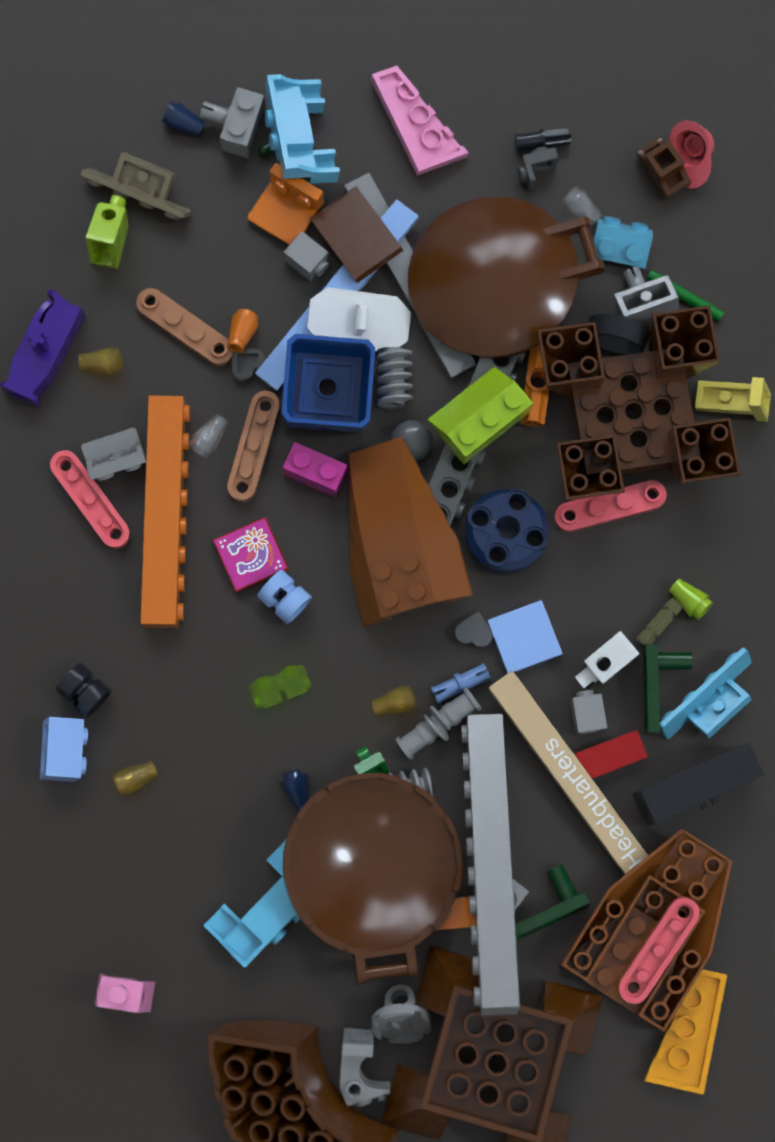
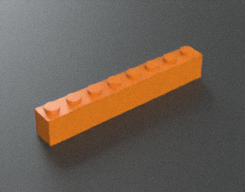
(164, 512)

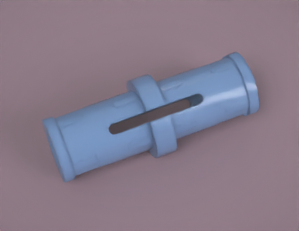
(460, 681)

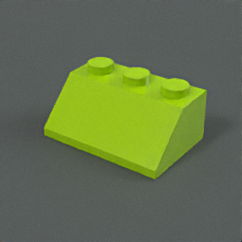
(481, 414)

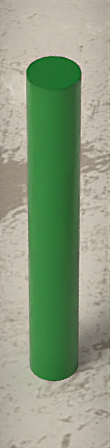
(689, 297)

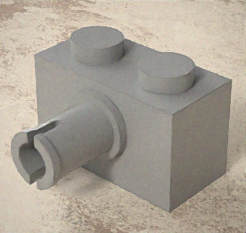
(239, 121)
(645, 298)

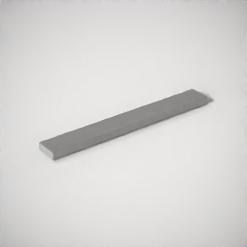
(453, 362)

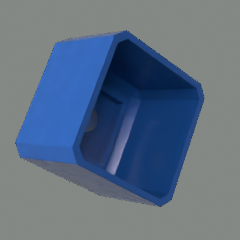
(321, 358)

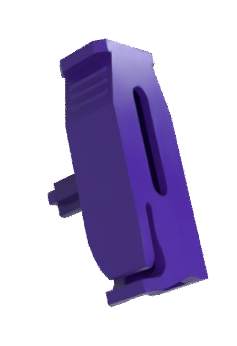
(43, 348)

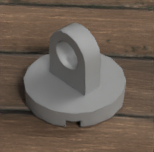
(401, 1022)

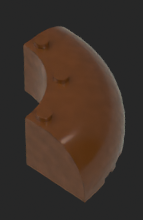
(278, 1087)

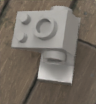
(354, 1085)

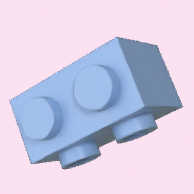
(63, 749)

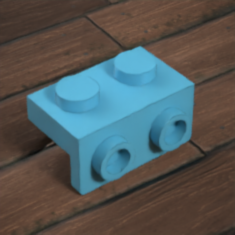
(623, 242)

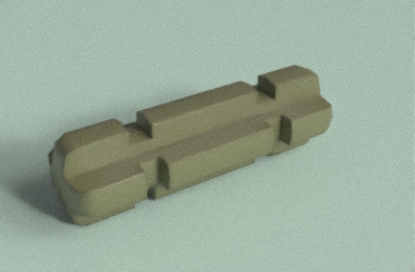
(659, 622)

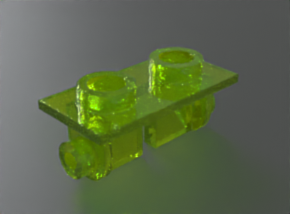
(288, 679)

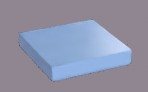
(524, 637)

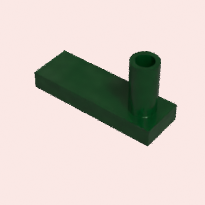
(652, 663)
(571, 904)

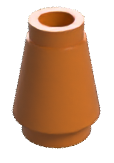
(242, 328)

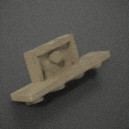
(141, 181)

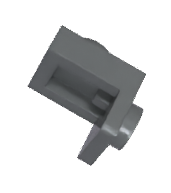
(537, 161)

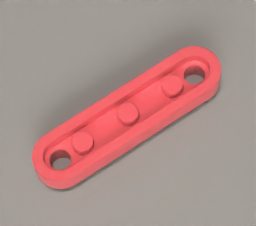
(90, 499)
(609, 508)
(658, 950)

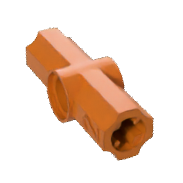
(538, 396)

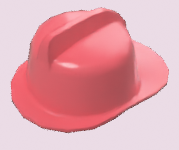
(695, 148)

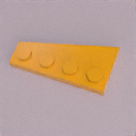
(688, 1042)

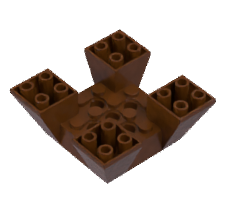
(679, 348)
(451, 1088)

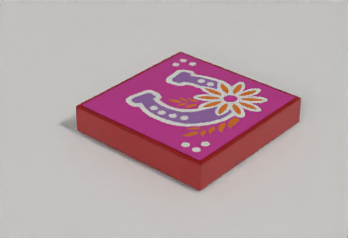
(250, 554)

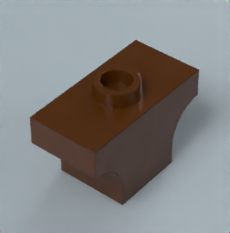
(664, 166)

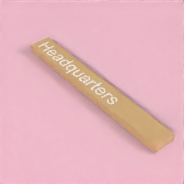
(568, 772)

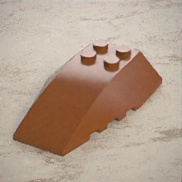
(399, 537)

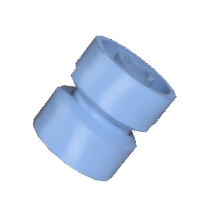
(291, 604)

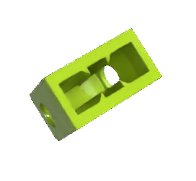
(108, 232)

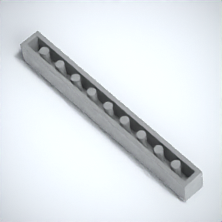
(491, 866)

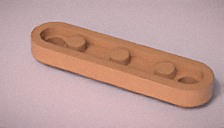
(184, 327)
(253, 446)

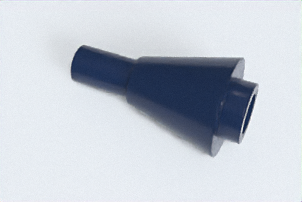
(296, 787)

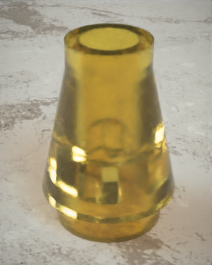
(103, 360)
(395, 701)
(132, 778)

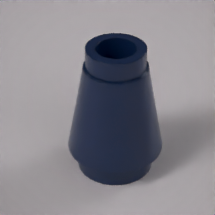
(182, 119)

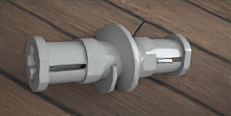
(438, 724)

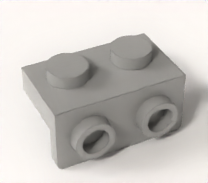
(113, 454)

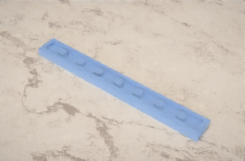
(399, 221)

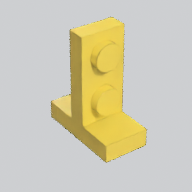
(735, 398)

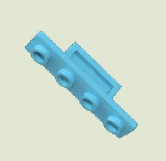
(713, 701)

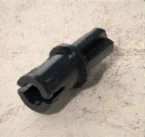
(542, 138)

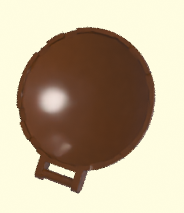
(497, 275)
(373, 869)

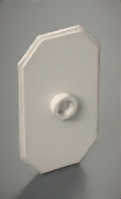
(359, 316)

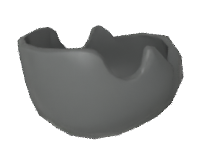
(416, 437)

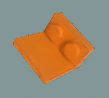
(286, 206)

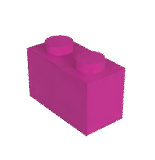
(315, 469)

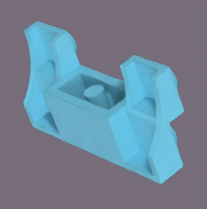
(261, 925)

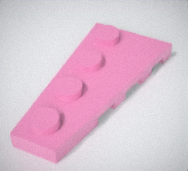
(418, 129)

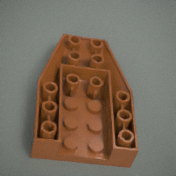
(632, 911)

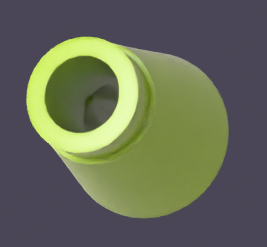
(692, 599)

